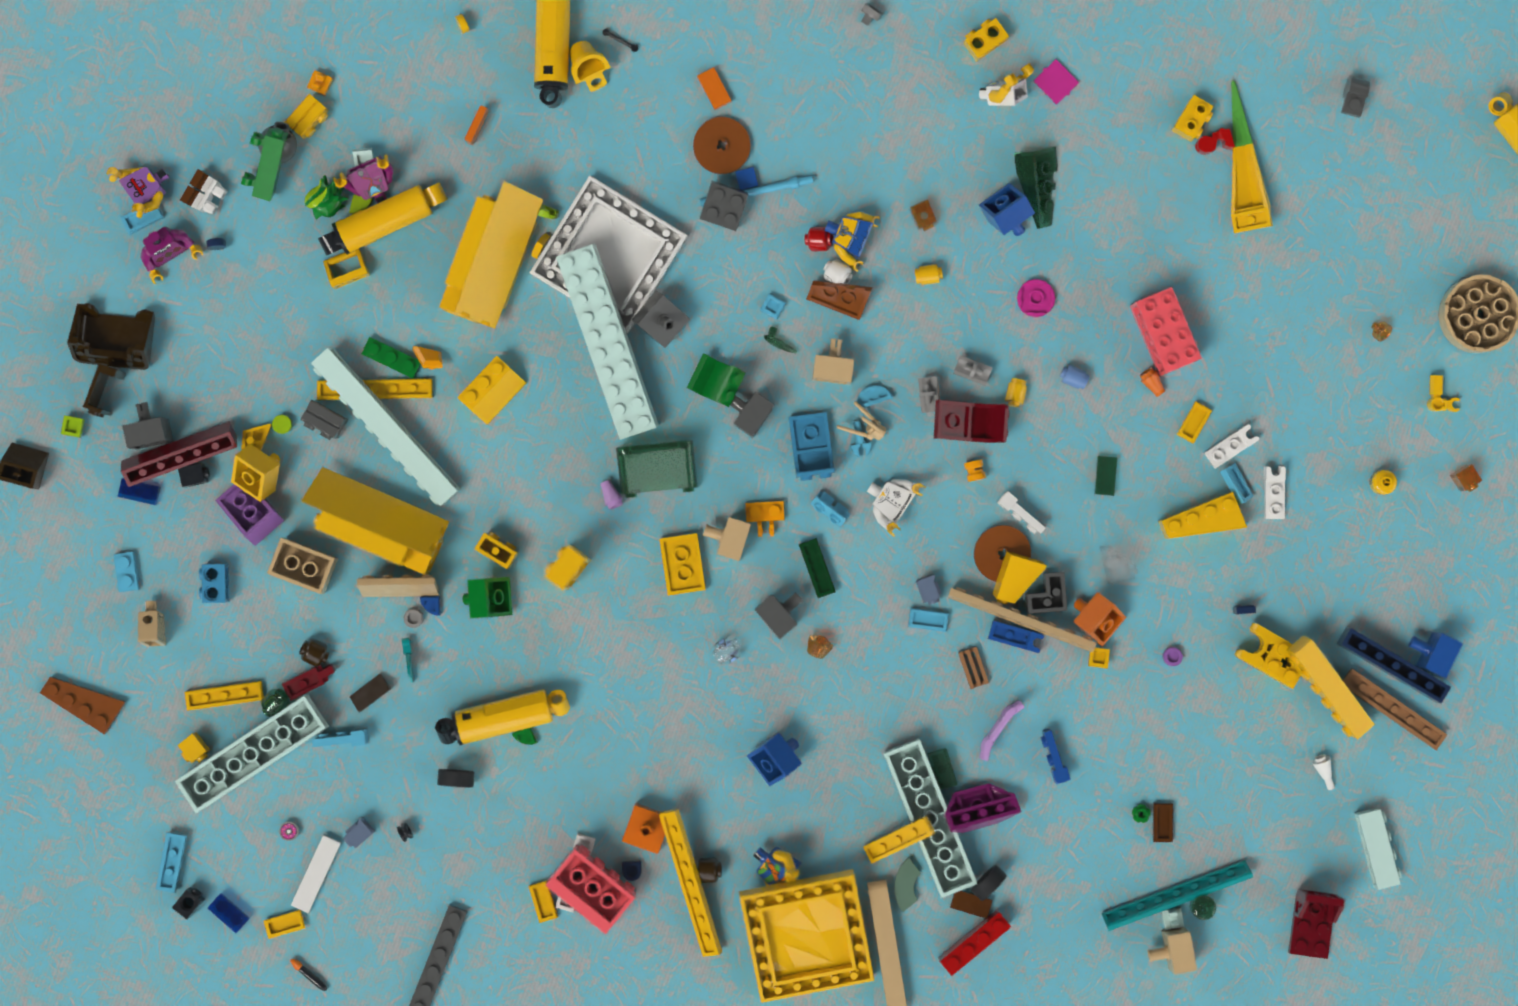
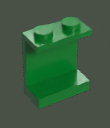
(716, 380)

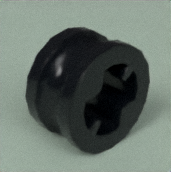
(405, 832)

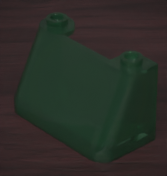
(657, 467)

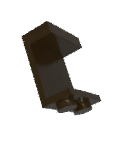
(97, 388)

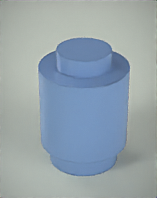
(1074, 377)

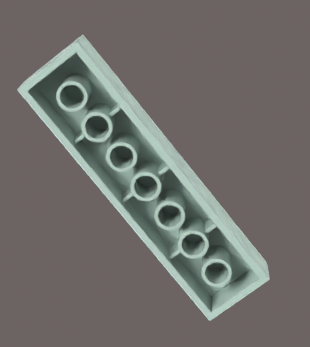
(252, 753)
(923, 798)

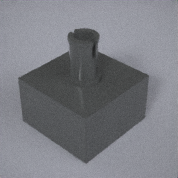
(660, 319)
(751, 413)
(147, 431)
(778, 614)

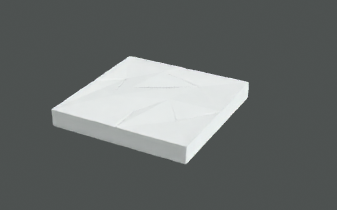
(629, 239)

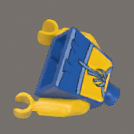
(851, 236)

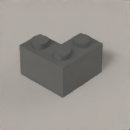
(1053, 597)

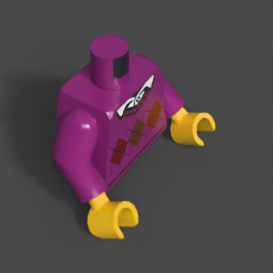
(163, 247)

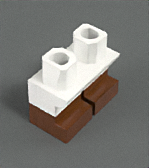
(201, 201)

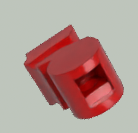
(1207, 144)

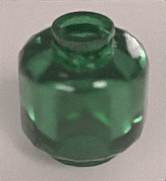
(274, 702)
(1209, 908)

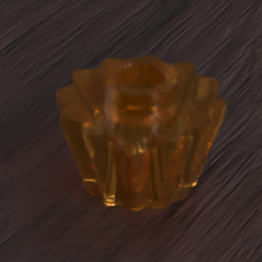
(818, 646)

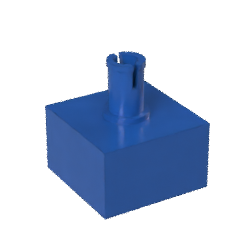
(1007, 210)
(1437, 653)
(775, 758)

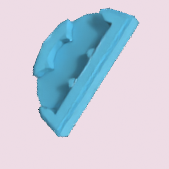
(872, 395)

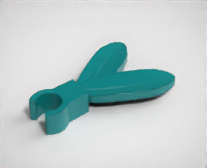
(407, 650)

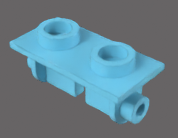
(836, 514)

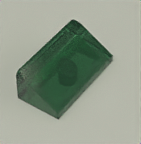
(942, 768)

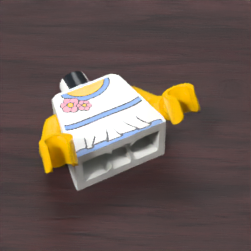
(1007, 91)

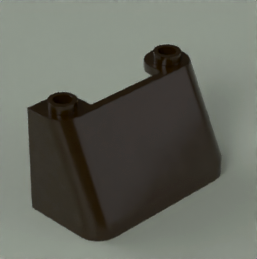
(111, 338)

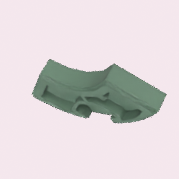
(905, 883)

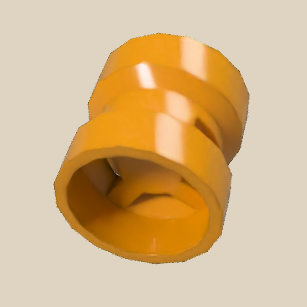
(974, 470)

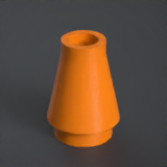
(1152, 381)

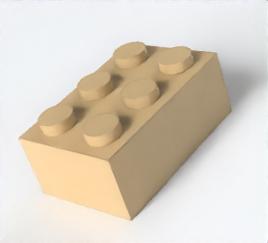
(302, 565)

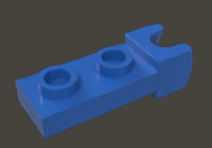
(1014, 636)
(1059, 773)

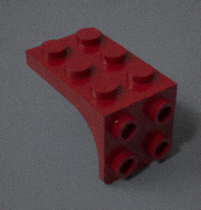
(971, 422)

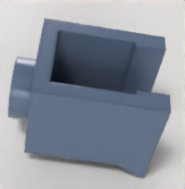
(929, 589)
(358, 833)

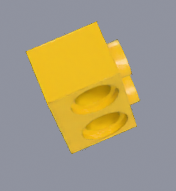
(988, 43)

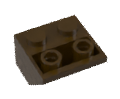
(23, 466)

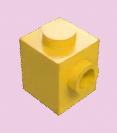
(194, 748)

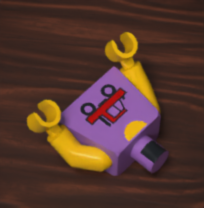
(141, 186)

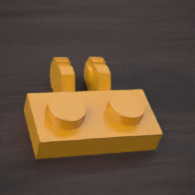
(765, 511)

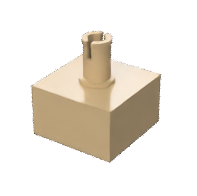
(833, 367)
(731, 538)
(1177, 950)

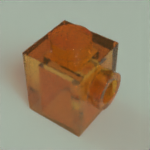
(1466, 478)

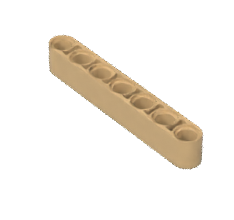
(886, 943)

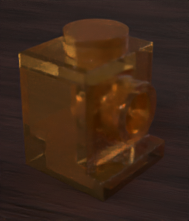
(917, 210)

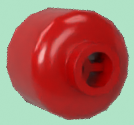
(818, 239)

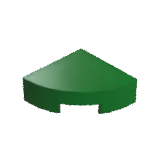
(525, 736)

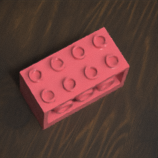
(1165, 331)
(590, 901)

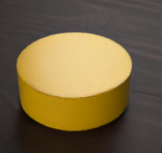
(462, 23)

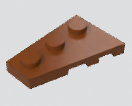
(840, 297)

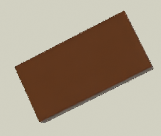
(1162, 822)
(971, 904)

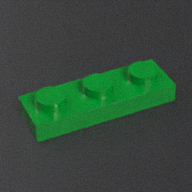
(391, 357)

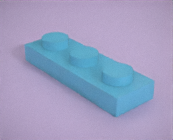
(171, 862)

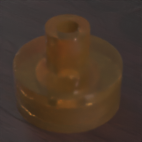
(1381, 331)

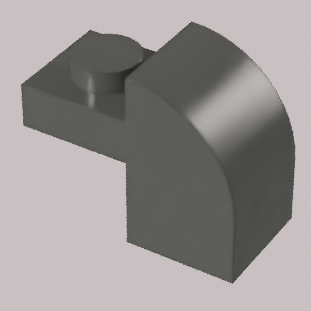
(1355, 94)

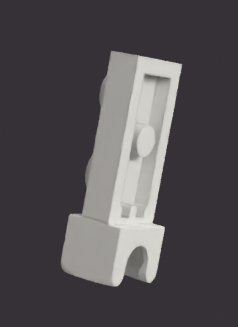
(1230, 446)
(1274, 493)
(1008, 503)

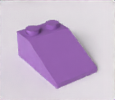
(249, 515)

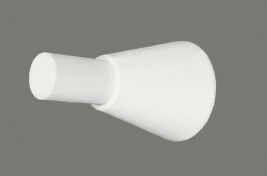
(1323, 766)

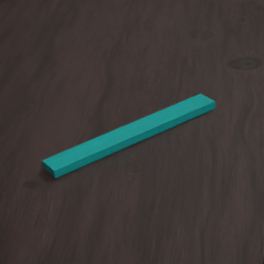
(1177, 895)

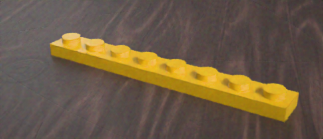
(690, 882)

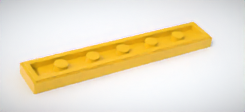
(385, 389)

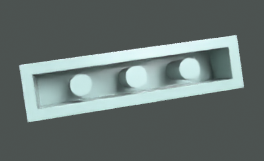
(1377, 848)

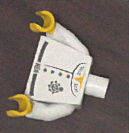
(892, 501)

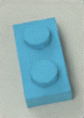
(126, 572)

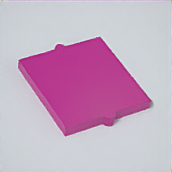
(1056, 81)

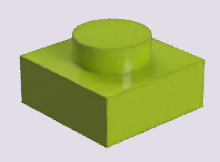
(72, 426)

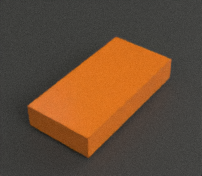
(714, 88)
(476, 125)

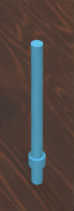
(792, 183)

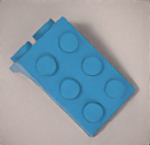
(811, 446)

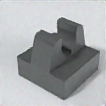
(871, 13)

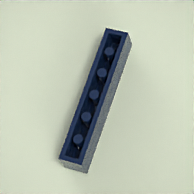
(1393, 665)

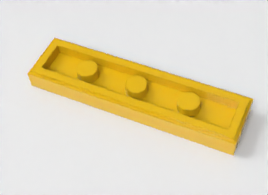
(224, 695)
(899, 839)

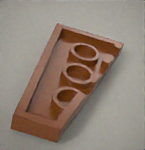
(89, 706)

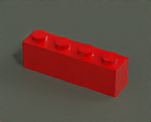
(974, 942)

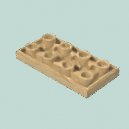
(397, 587)

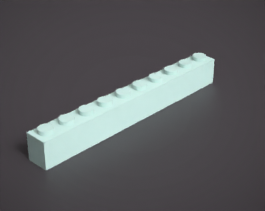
(385, 426)

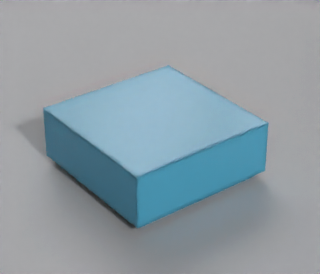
(772, 306)

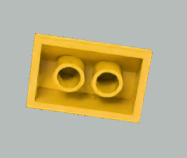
(491, 390)

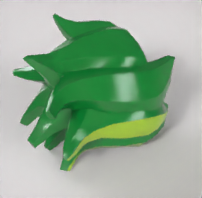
(325, 199)

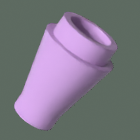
(611, 496)

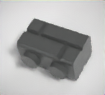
(323, 419)

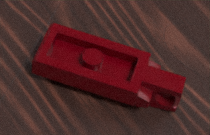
(307, 681)

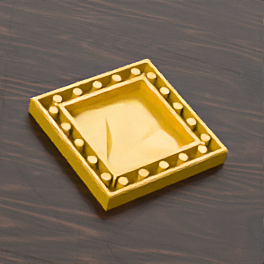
(806, 935)

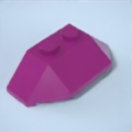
(980, 808)

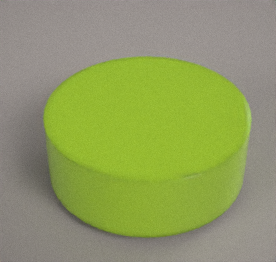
(282, 424)

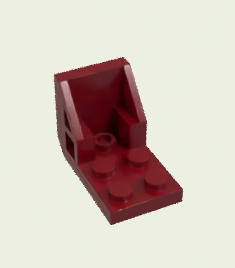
(1313, 922)

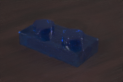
(140, 492)
(228, 913)

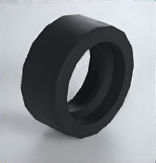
(455, 778)
(989, 882)

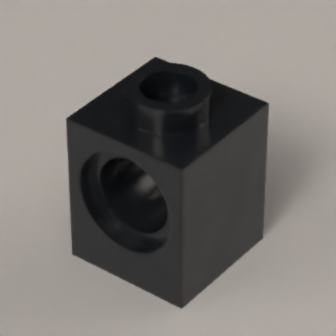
(194, 475)
(181, 906)

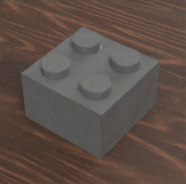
(723, 205)

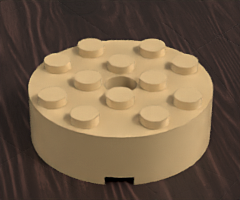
(1460, 319)

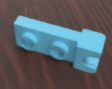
(356, 737)

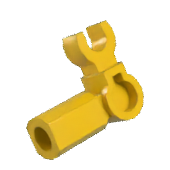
(1437, 403)

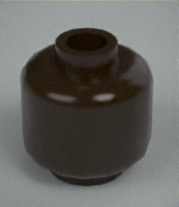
(314, 652)
(709, 870)

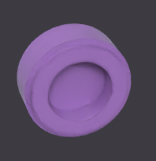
(1172, 656)

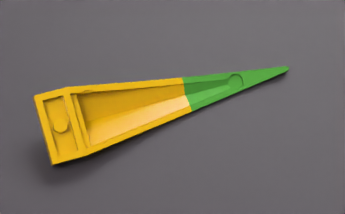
(1249, 196)

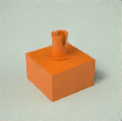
(1098, 618)
(644, 829)

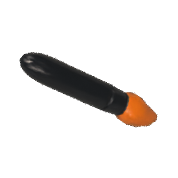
(308, 974)

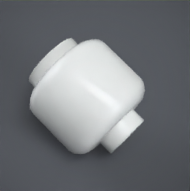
(837, 272)

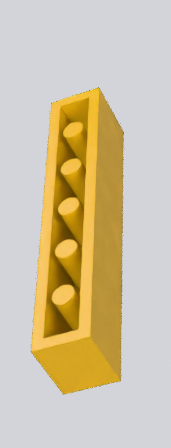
(1330, 687)

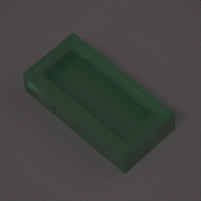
(1105, 475)

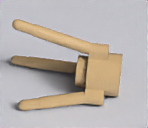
(874, 427)

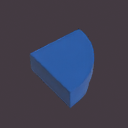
(431, 604)

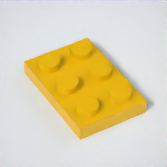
(682, 564)

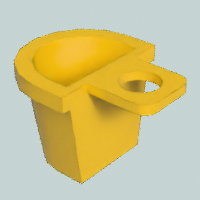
(587, 64)

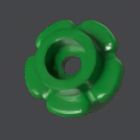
(1136, 813)

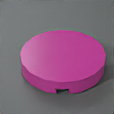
(1035, 298)

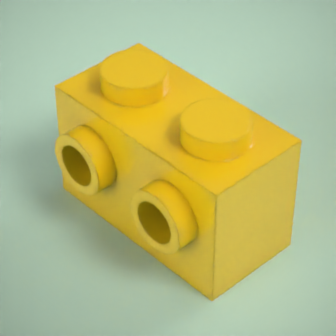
(1192, 118)
(496, 550)

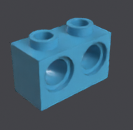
(221, 583)

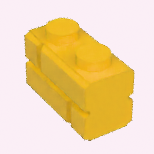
(307, 116)

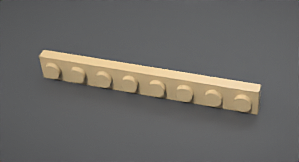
(1030, 621)

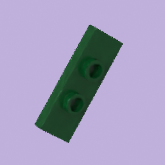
(817, 568)

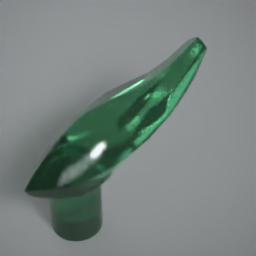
(778, 343)

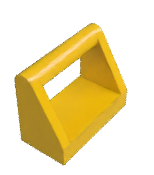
(348, 277)

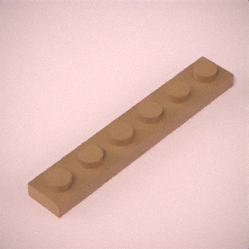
(1394, 709)

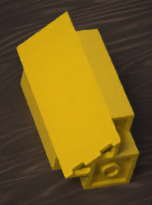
(490, 255)
(376, 521)

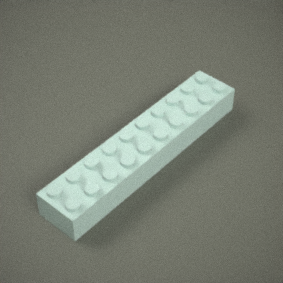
(607, 341)

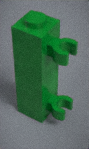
(269, 164)

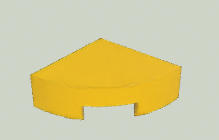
(540, 245)

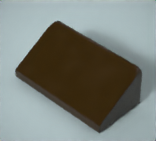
(370, 693)

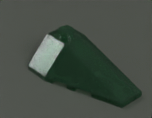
(1036, 172)

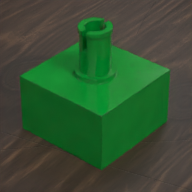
(489, 597)

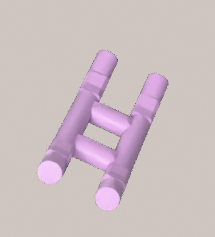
(989, 740)

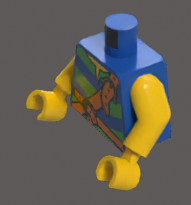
(777, 866)

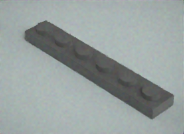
(438, 956)

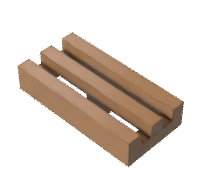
(978, 683)

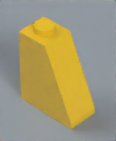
(1016, 577)

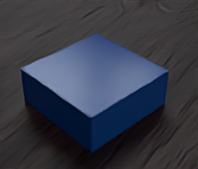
(746, 178)

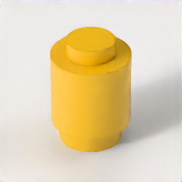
(928, 274)
(1016, 392)

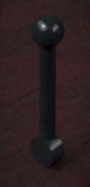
(634, 47)

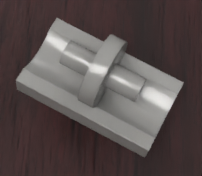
(972, 370)
(928, 393)

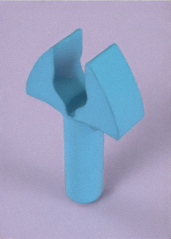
(860, 440)

